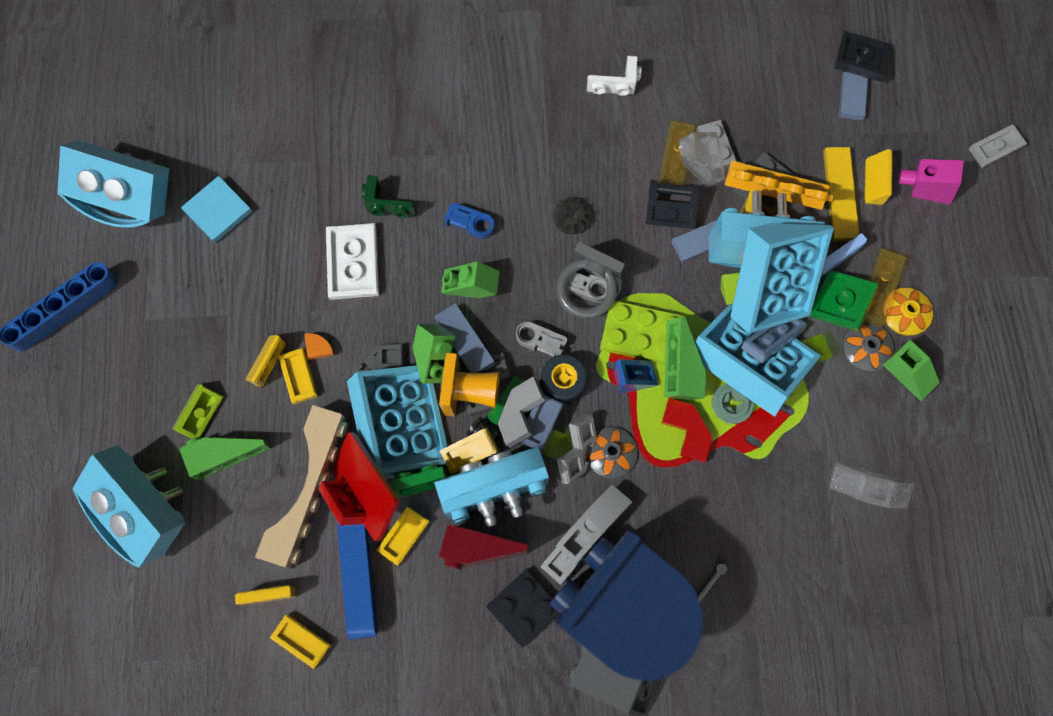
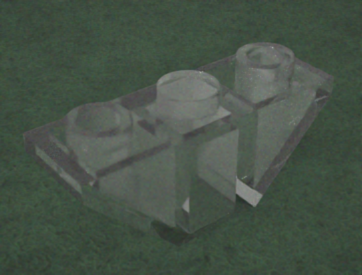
(871, 486)

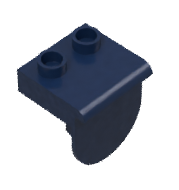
(632, 611)

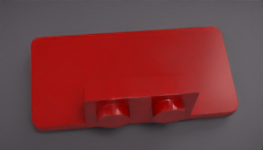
(360, 491)

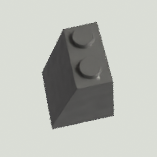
(604, 684)

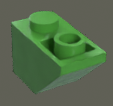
(470, 280)
(430, 350)
(913, 369)

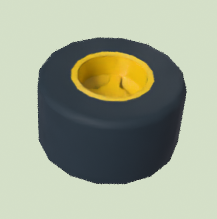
(564, 369)

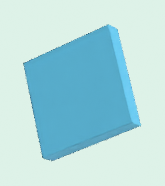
(216, 209)

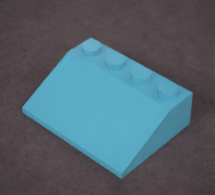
(779, 274)
(764, 383)
(398, 419)

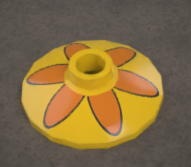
(907, 322)

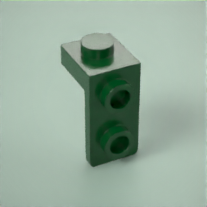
(378, 207)

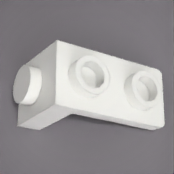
(618, 85)

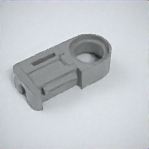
(581, 286)
(544, 339)

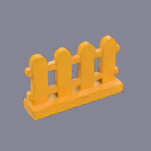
(772, 183)

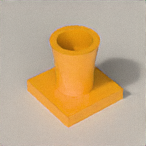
(469, 387)

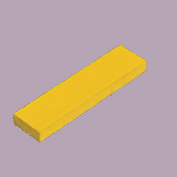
(843, 205)

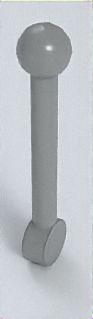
(720, 570)

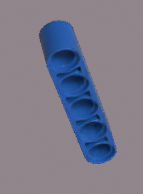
(46, 307)
(357, 581)

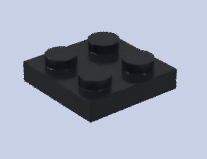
(862, 56)
(523, 608)

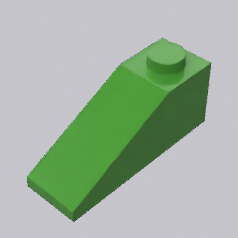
(683, 366)
(211, 455)

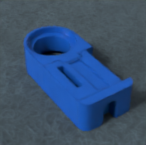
(468, 219)

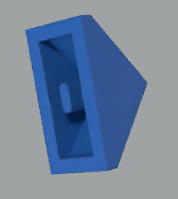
(634, 375)

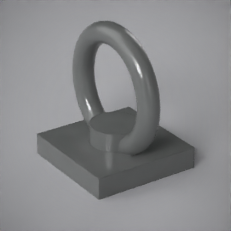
(598, 265)

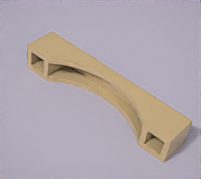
(283, 540)

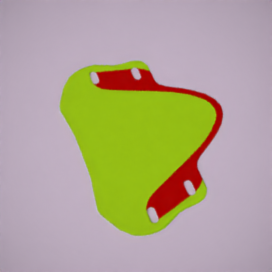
(663, 443)

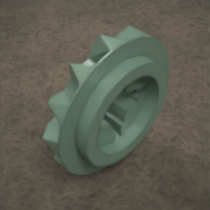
(725, 413)

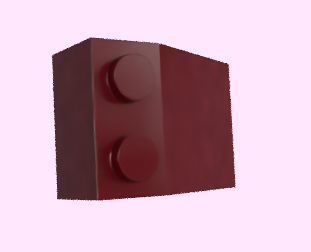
(473, 548)

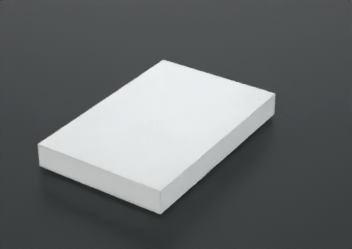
(352, 261)

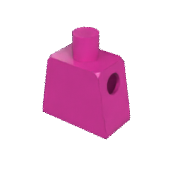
(934, 179)

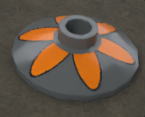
(860, 354)
(606, 464)

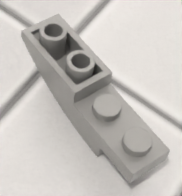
(586, 534)

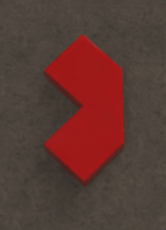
(686, 418)

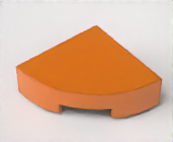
(317, 347)

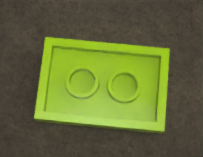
(636, 332)

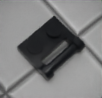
(672, 213)

